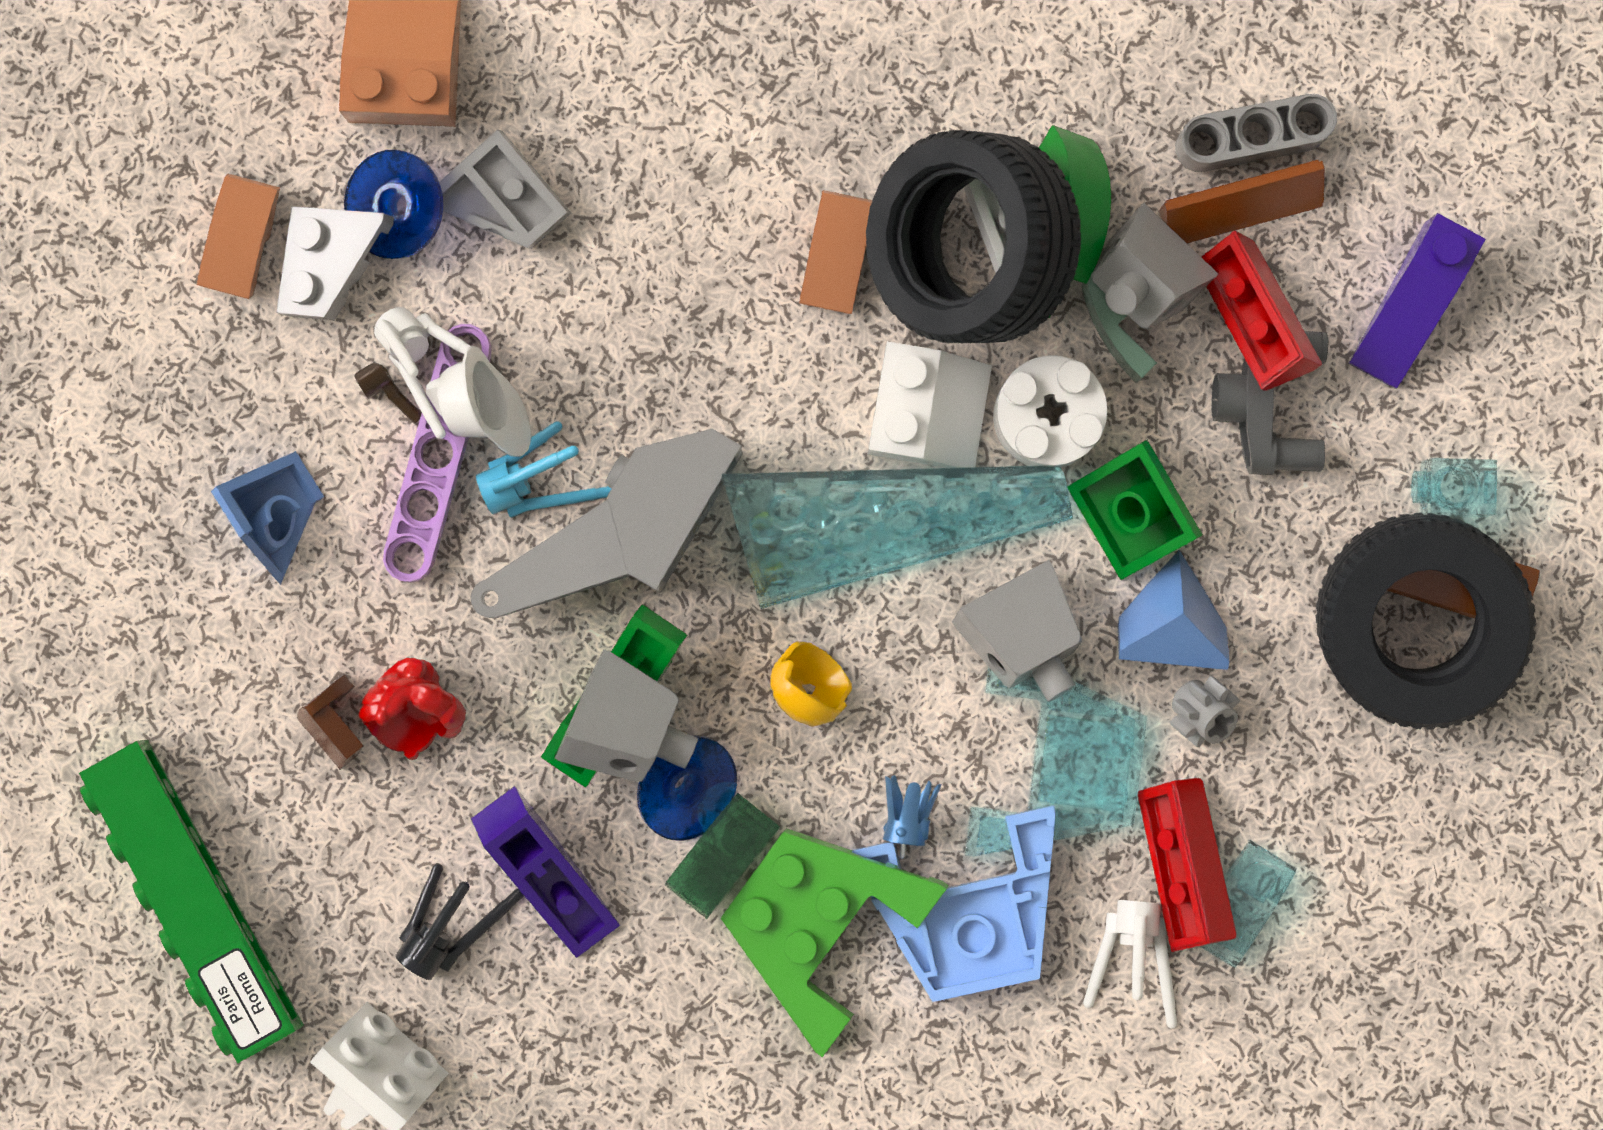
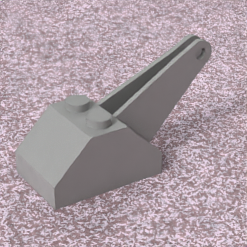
(637, 532)

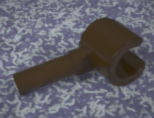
(376, 379)

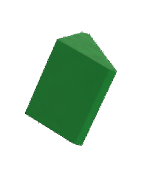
(1134, 510)

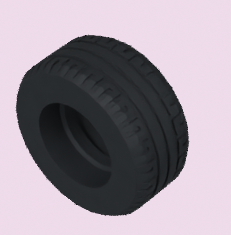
(1468, 680)

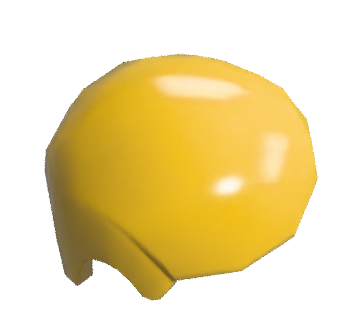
(809, 664)

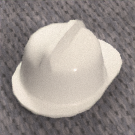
(481, 403)

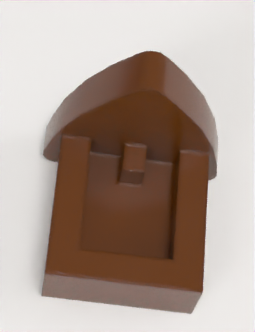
(327, 726)

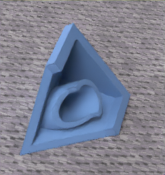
(271, 509)
(1174, 622)

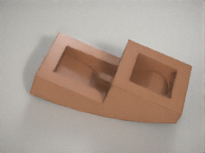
(238, 235)
(836, 252)

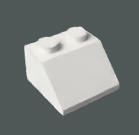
(929, 407)

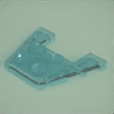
(1082, 765)

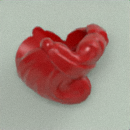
(411, 708)

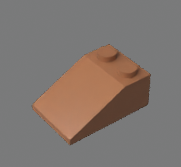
(400, 62)

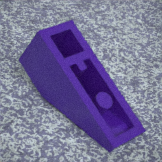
(1416, 299)
(543, 871)

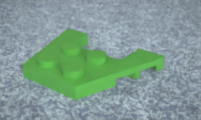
(801, 906)

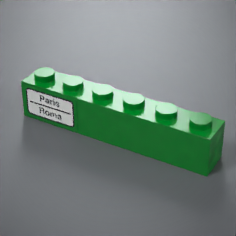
(190, 900)

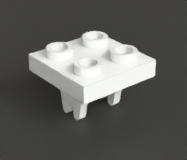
(376, 1071)

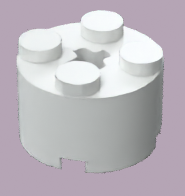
(1067, 386)

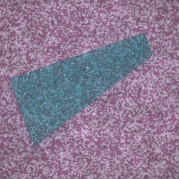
(851, 525)

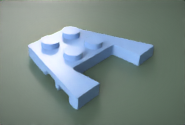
(984, 929)

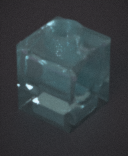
(1478, 480)

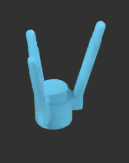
(507, 483)

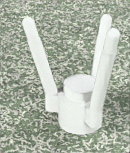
(406, 343)
(1137, 926)

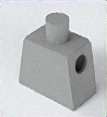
(1150, 270)
(1024, 631)
(624, 723)

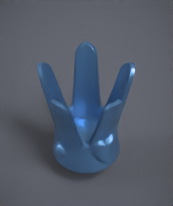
(908, 820)

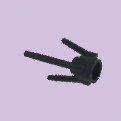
(427, 947)

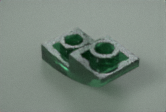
(722, 856)

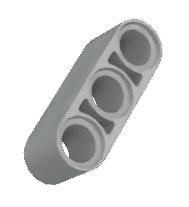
(1275, 116)

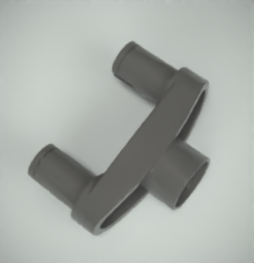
(1244, 402)

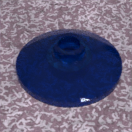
(380, 184)
(697, 802)

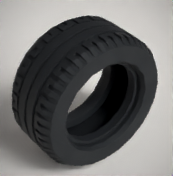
(909, 219)

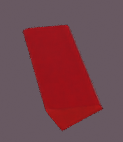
(1258, 313)
(1186, 864)

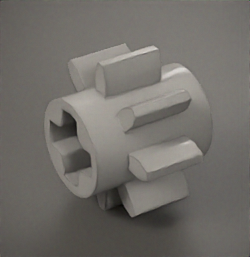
(1204, 711)

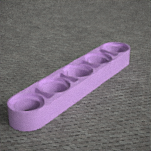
(422, 477)

